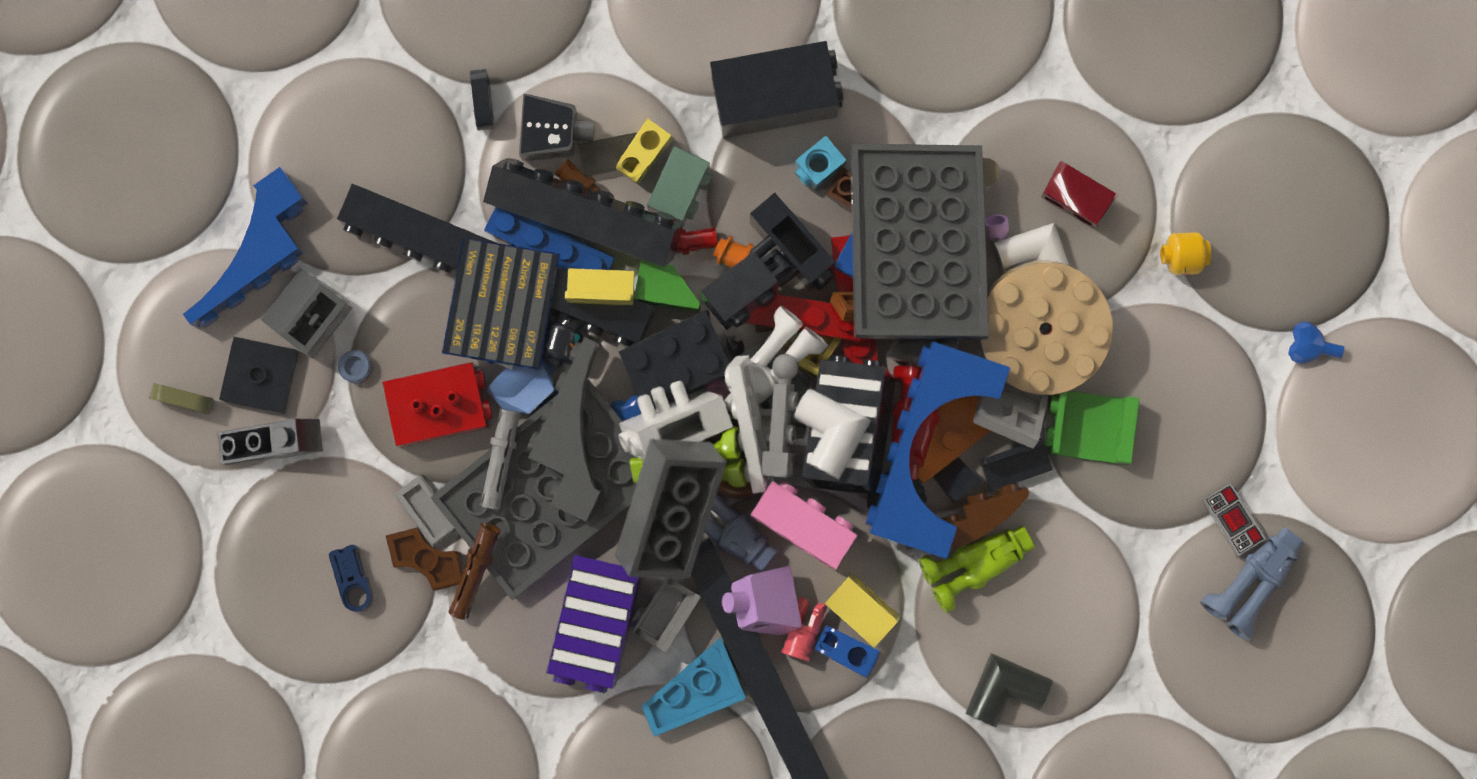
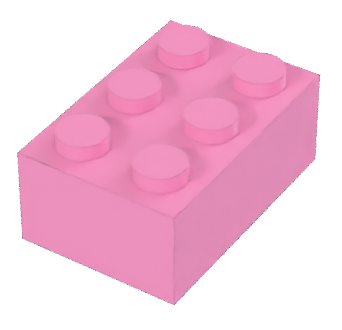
(804, 524)

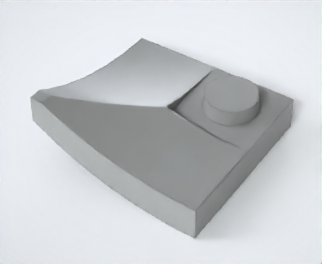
(1014, 415)

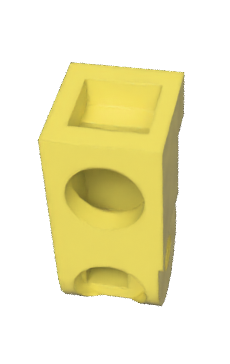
(644, 151)

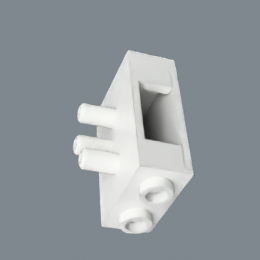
(684, 419)

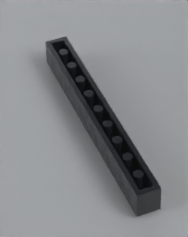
(441, 242)

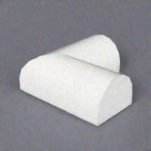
(1029, 246)
(840, 429)

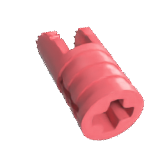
(801, 641)

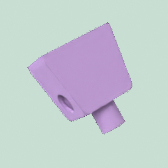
(765, 602)

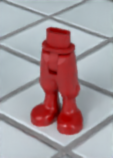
(924, 434)

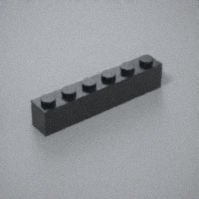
(583, 212)

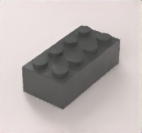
(670, 508)

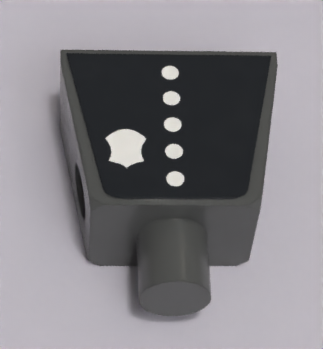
(550, 129)

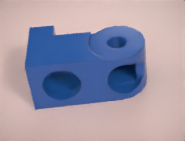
(847, 651)

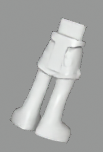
(785, 327)

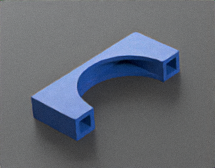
(944, 377)

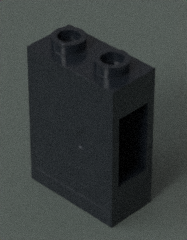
(798, 246)

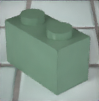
(679, 185)

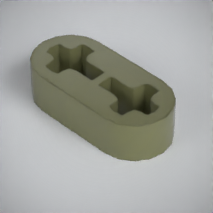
(181, 398)

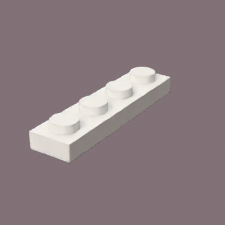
(747, 412)

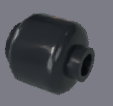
(559, 342)

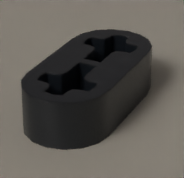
(482, 99)

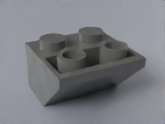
(306, 314)

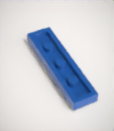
(538, 236)

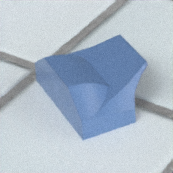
(522, 387)

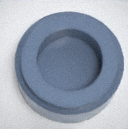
(355, 366)

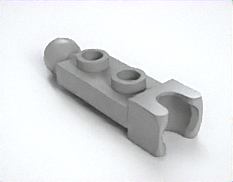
(779, 459)

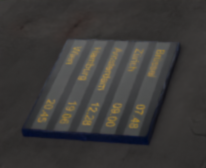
(501, 303)

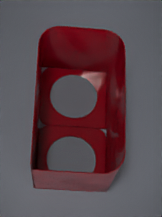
(1078, 194)

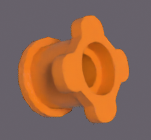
(731, 252)

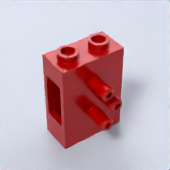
(437, 404)

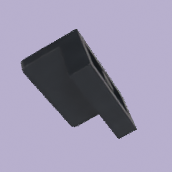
(1015, 465)

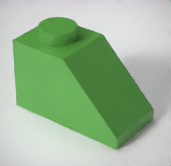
(664, 288)

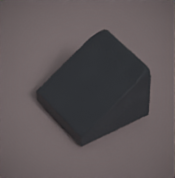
(956, 479)

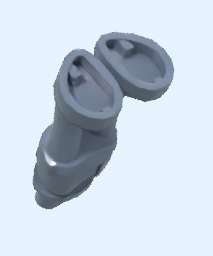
(739, 535)
(1270, 566)

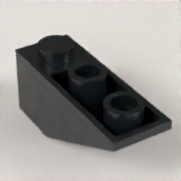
(270, 441)

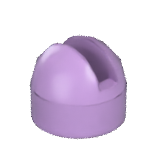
(996, 226)

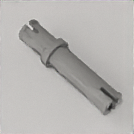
(500, 459)

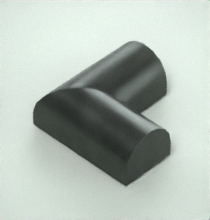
(1005, 680)

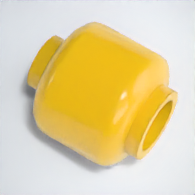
(1186, 253)

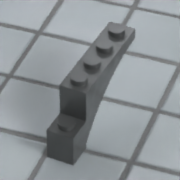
(562, 439)

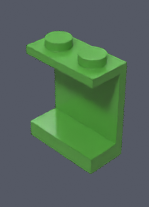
(1092, 427)

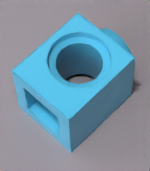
(825, 150)

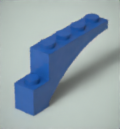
(263, 251)

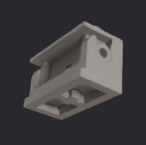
(665, 614)

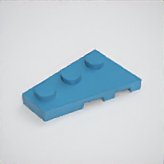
(696, 691)

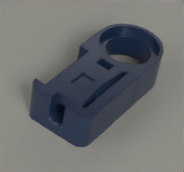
(349, 574)

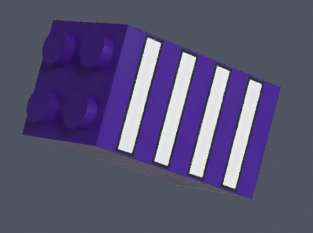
(593, 624)

